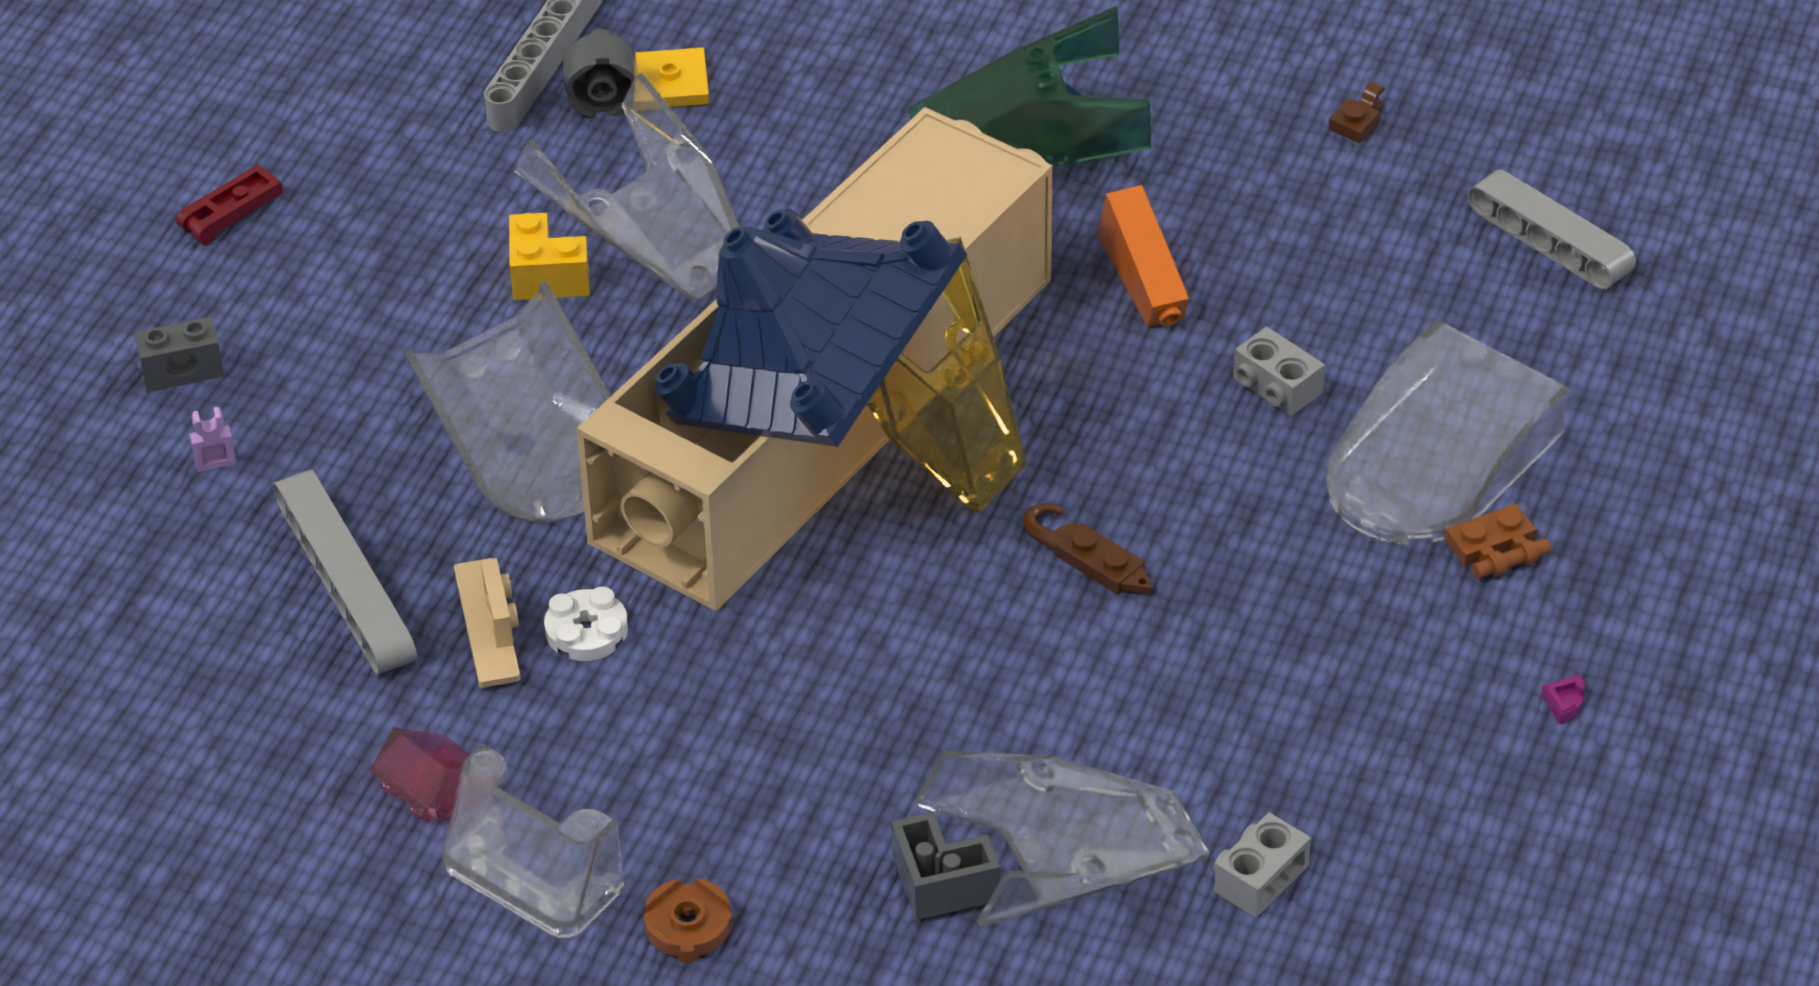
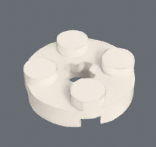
(584, 605)

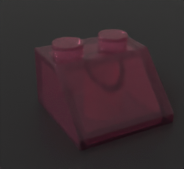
(421, 770)

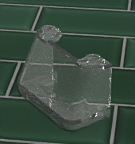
(527, 860)

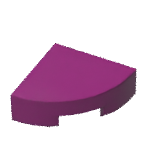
(1564, 698)

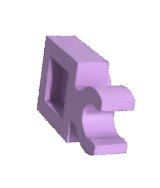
(211, 442)

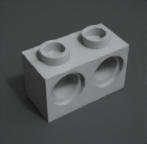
(1278, 371)
(1261, 864)

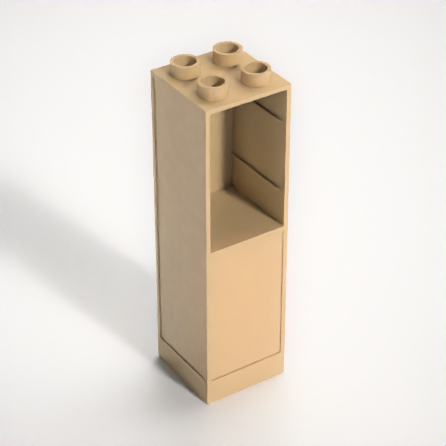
(717, 503)

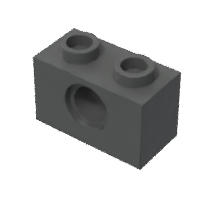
(179, 354)

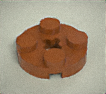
(692, 938)

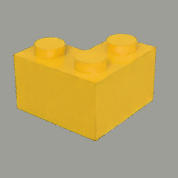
(539, 259)

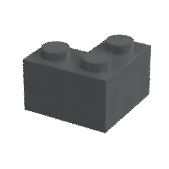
(942, 875)

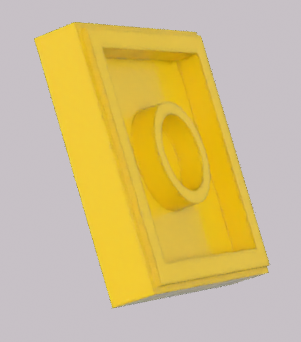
(676, 75)

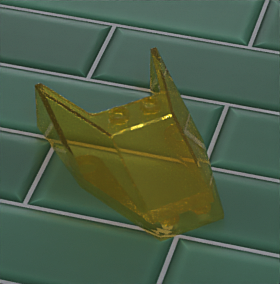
(960, 412)

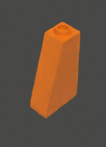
(1142, 256)

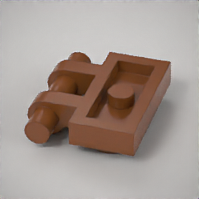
(1491, 535)

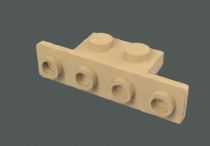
(489, 620)

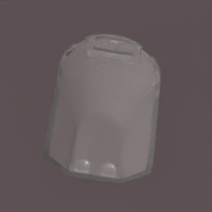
(516, 408)

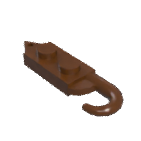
(1089, 552)

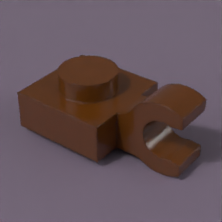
(1358, 119)

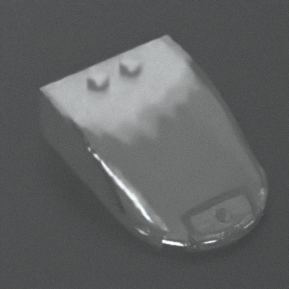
(1441, 437)

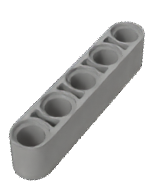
(1551, 229)

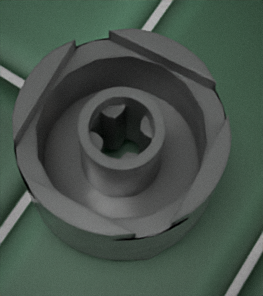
(599, 73)

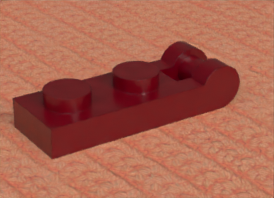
(229, 204)

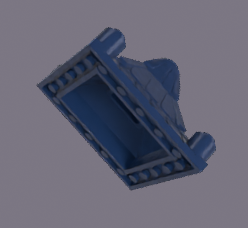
(807, 327)

